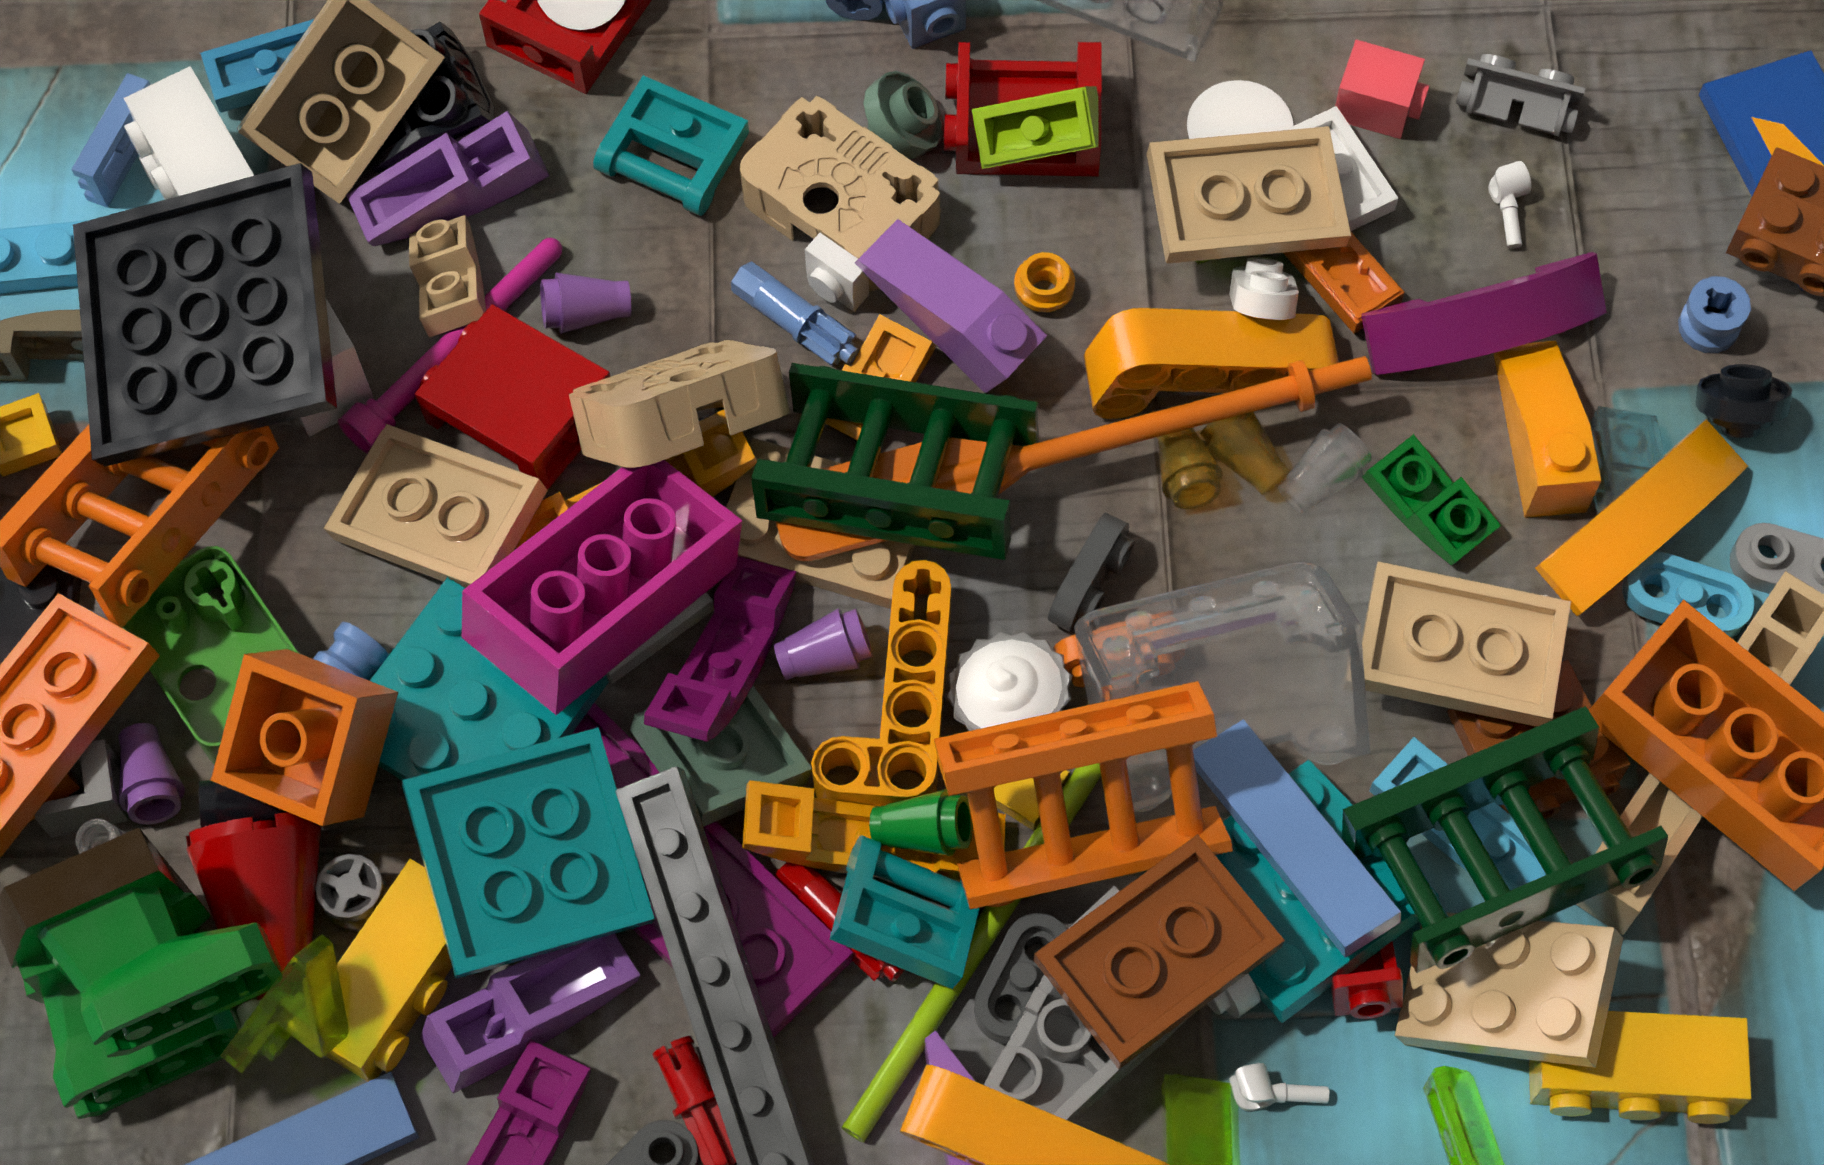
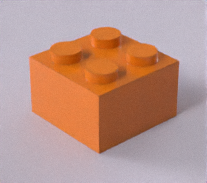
(304, 736)

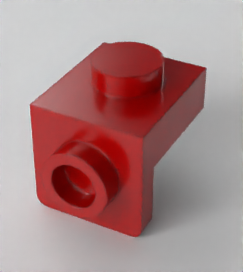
(1370, 988)

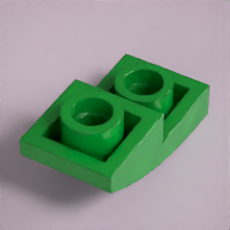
(1428, 503)

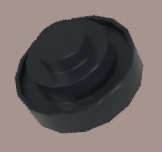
(1743, 399)

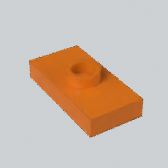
(1348, 280)

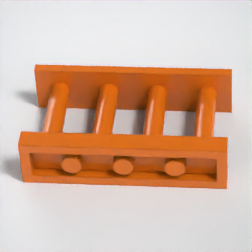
(78, 490)
(1068, 740)

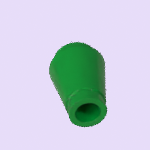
(924, 823)

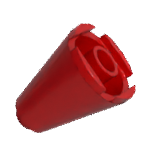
(261, 876)

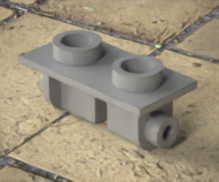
(1543, 96)

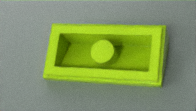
(1037, 126)

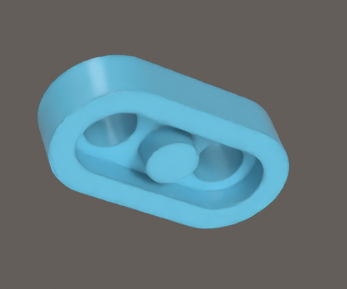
(1693, 583)

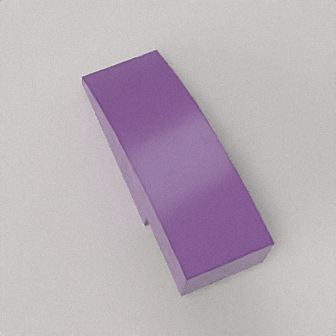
(448, 180)
(525, 1003)

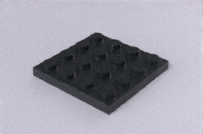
(203, 316)

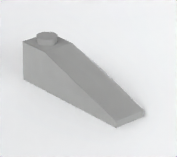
(1054, 1056)

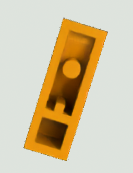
(1547, 431)

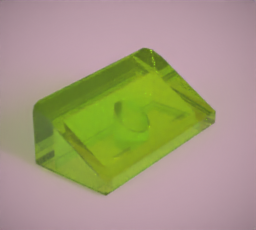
(1461, 1118)
(1196, 1121)

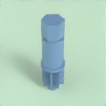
(805, 322)

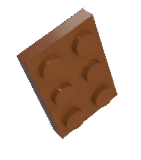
(1158, 951)

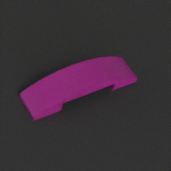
(1486, 318)
(727, 654)
(532, 1109)

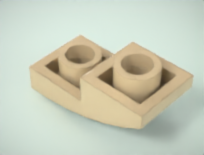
(447, 274)

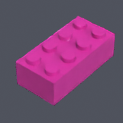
(600, 581)

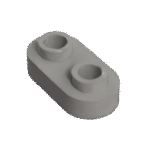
(1796, 553)

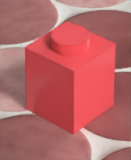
(1381, 89)

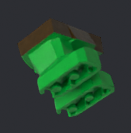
(126, 973)

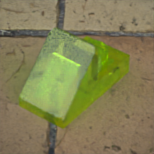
(300, 1004)

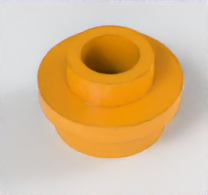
(1044, 267)

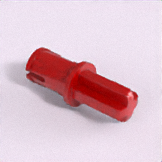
(695, 1100)

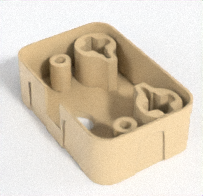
(846, 159)
(654, 407)

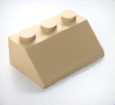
(340, 93)

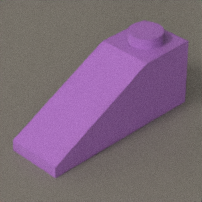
(952, 305)

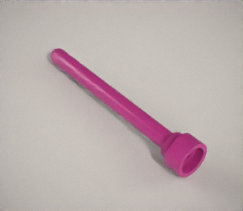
(367, 420)

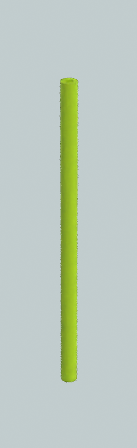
(941, 998)

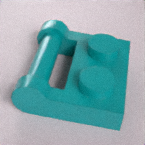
(680, 129)
(899, 925)

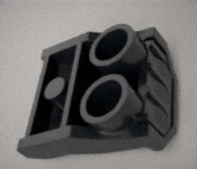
(449, 103)

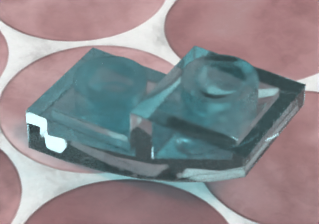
(1625, 448)

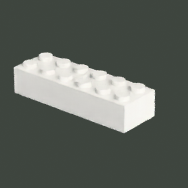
(191, 150)

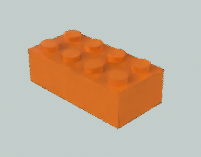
(1725, 740)

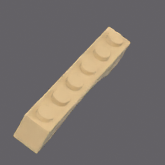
(1783, 640)

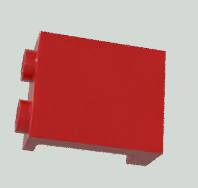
(565, 54)
(1001, 81)
(510, 392)

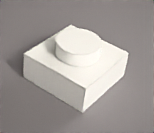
(834, 273)

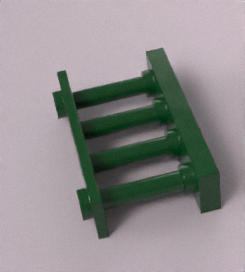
(887, 508)
(1504, 777)

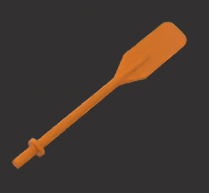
(965, 456)

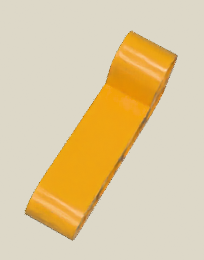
(1196, 352)
(904, 689)
(1001, 1130)

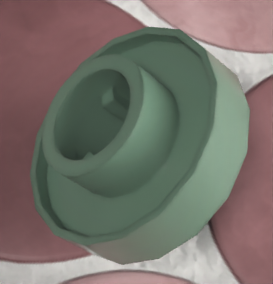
(903, 114)

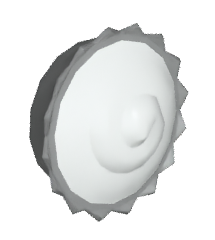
(1007, 681)

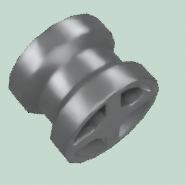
(345, 881)

